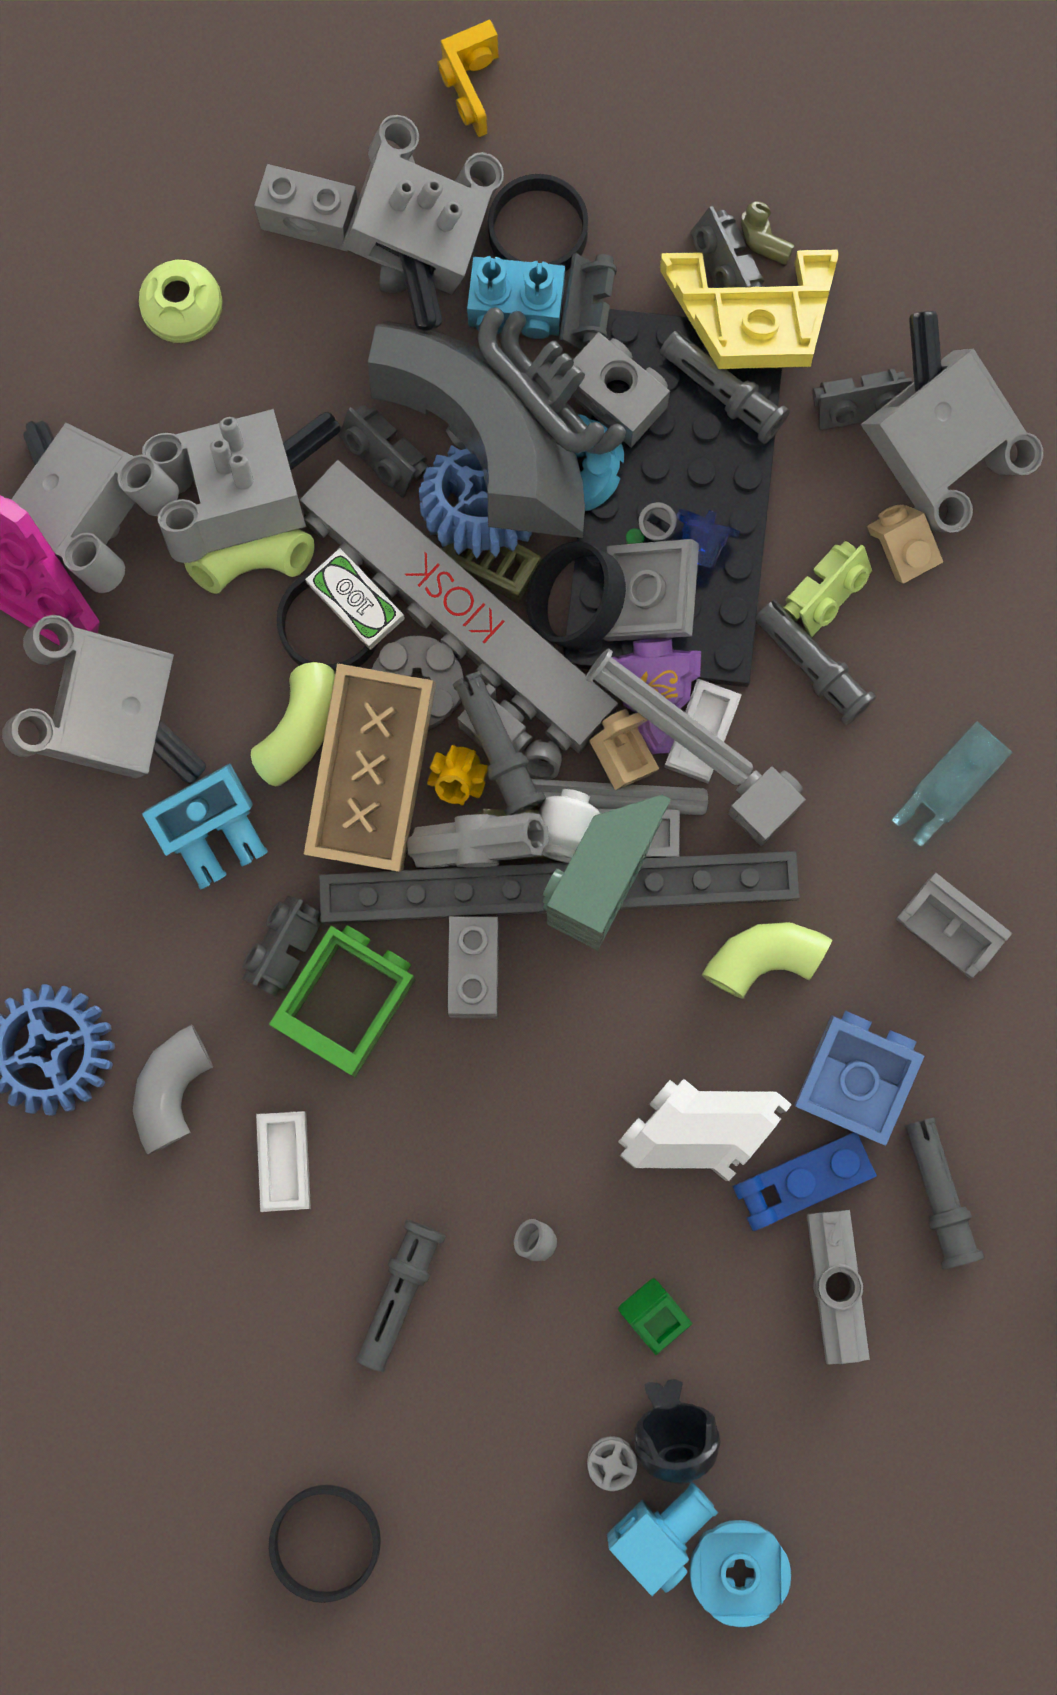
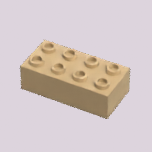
(370, 767)

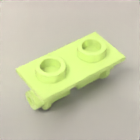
(843, 572)

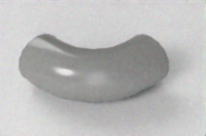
(161, 1089)

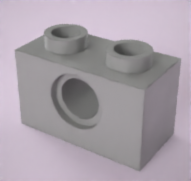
(305, 206)
(633, 409)
(473, 967)

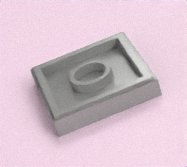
(658, 589)

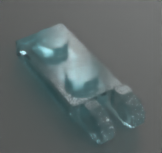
(955, 779)

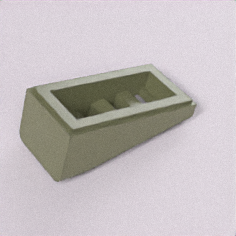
(512, 589)

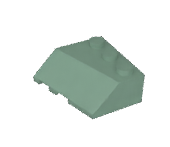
(602, 870)

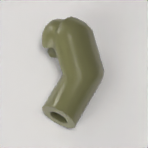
(760, 236)

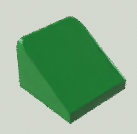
(654, 1316)

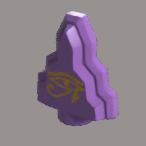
(667, 673)

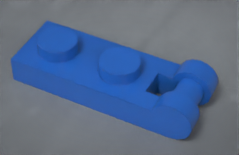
(806, 1180)

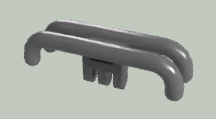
(544, 385)

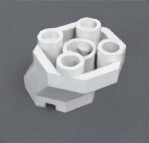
(702, 1129)

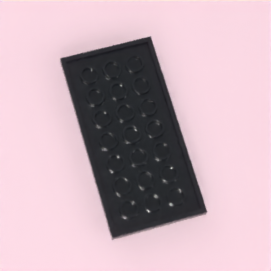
(695, 463)

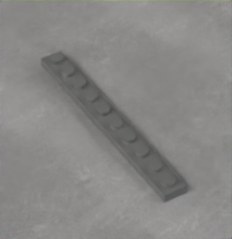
(521, 888)

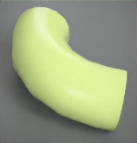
(283, 552)
(301, 728)
(766, 949)

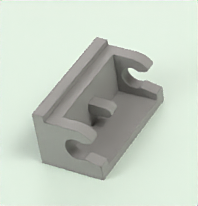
(953, 926)

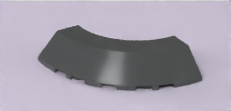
(526, 473)

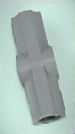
(478, 840)
(840, 1319)

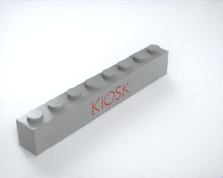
(458, 607)

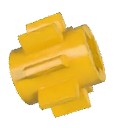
(457, 775)

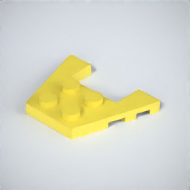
(754, 323)

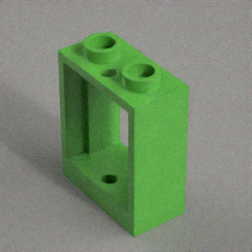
(356, 945)

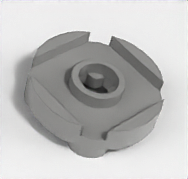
(434, 661)

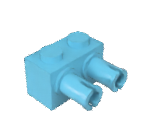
(518, 286)
(187, 817)
(654, 1543)

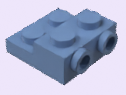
(860, 1077)

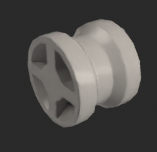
(609, 1471)

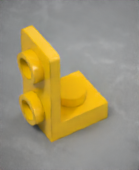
(467, 51)

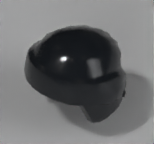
(675, 1438)

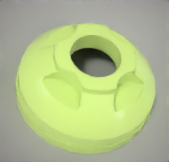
(186, 319)

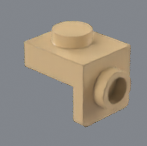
(906, 541)
(623, 749)

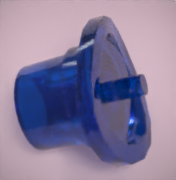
(706, 533)

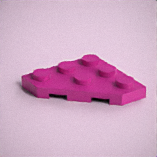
(34, 578)

